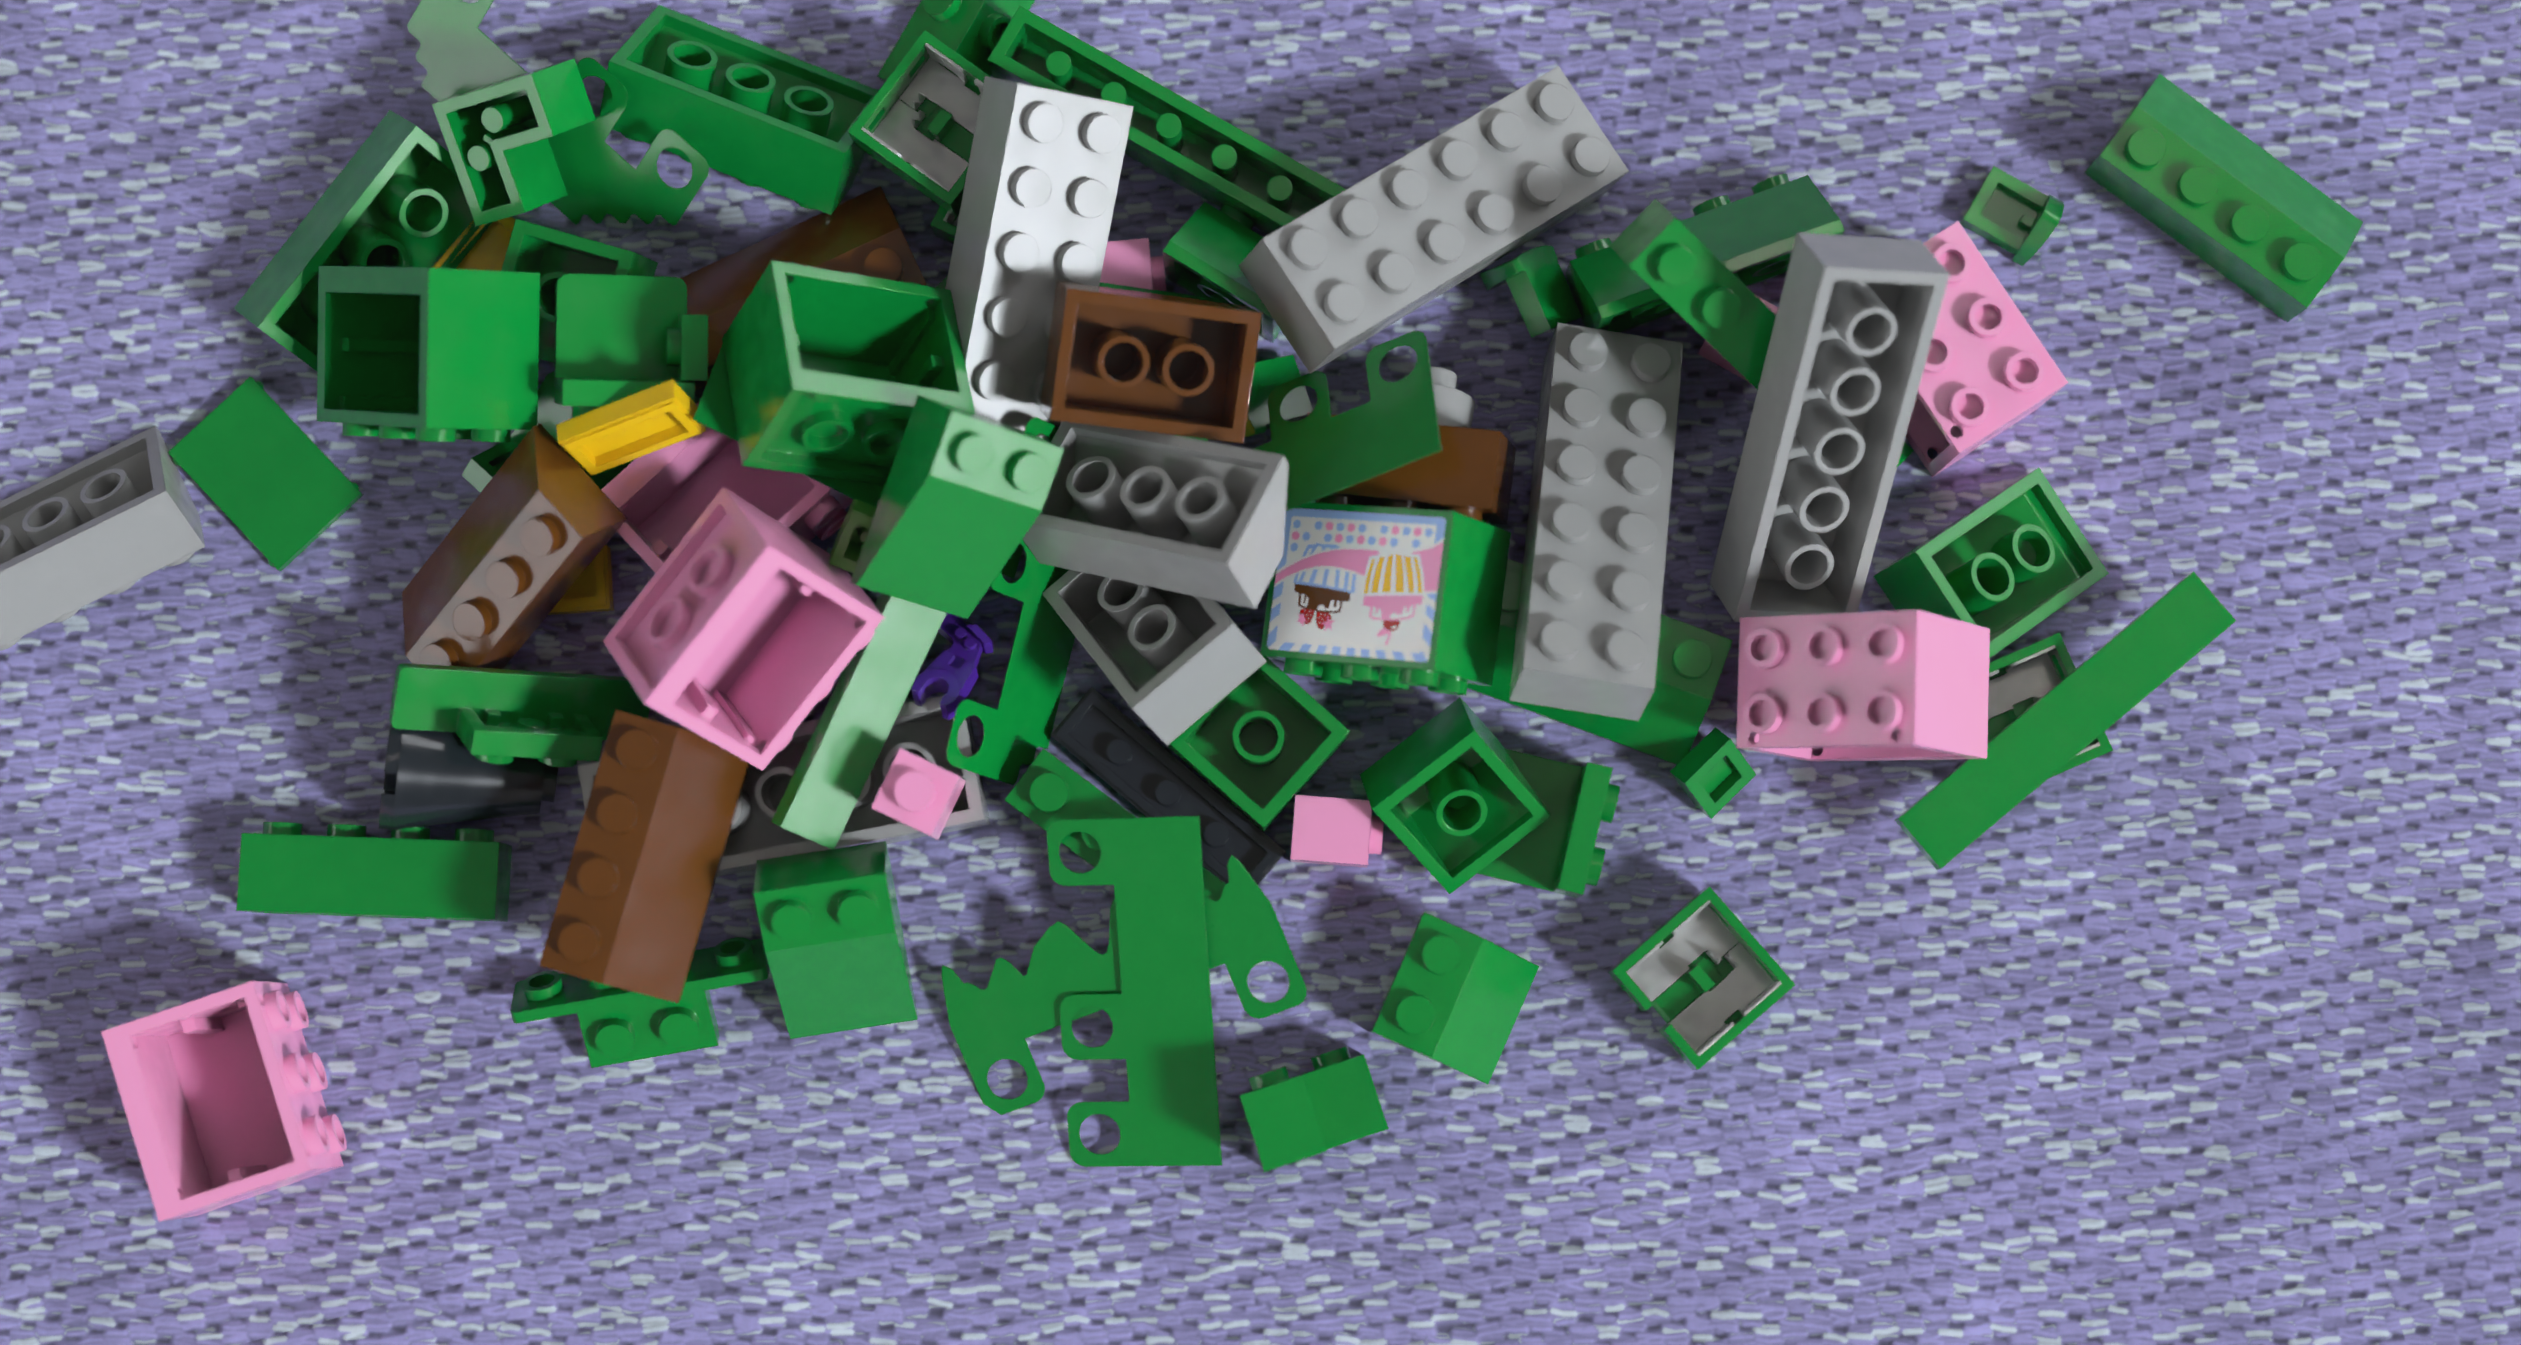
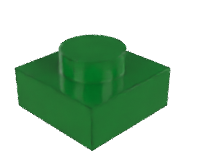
(689, 347)
(1713, 772)

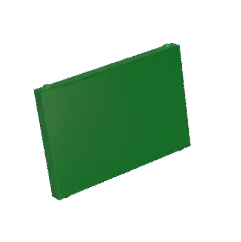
(265, 473)

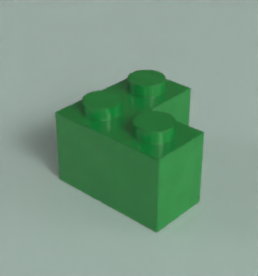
(502, 137)
(1312, 1110)

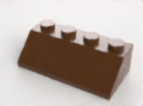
(856, 239)
(507, 559)
(645, 858)

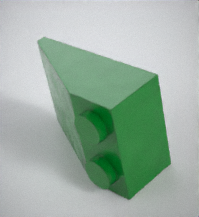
(954, 507)
(1998, 564)
(834, 939)

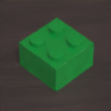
(558, 253)
(1261, 743)

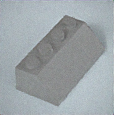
(1164, 512)
(92, 533)

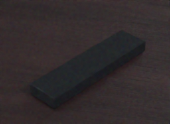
(1162, 785)

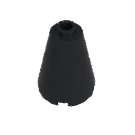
(439, 782)

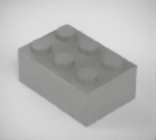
(1157, 646)

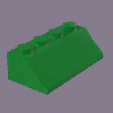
(741, 107)
(2225, 199)
(385, 209)
(1747, 235)
(1684, 684)

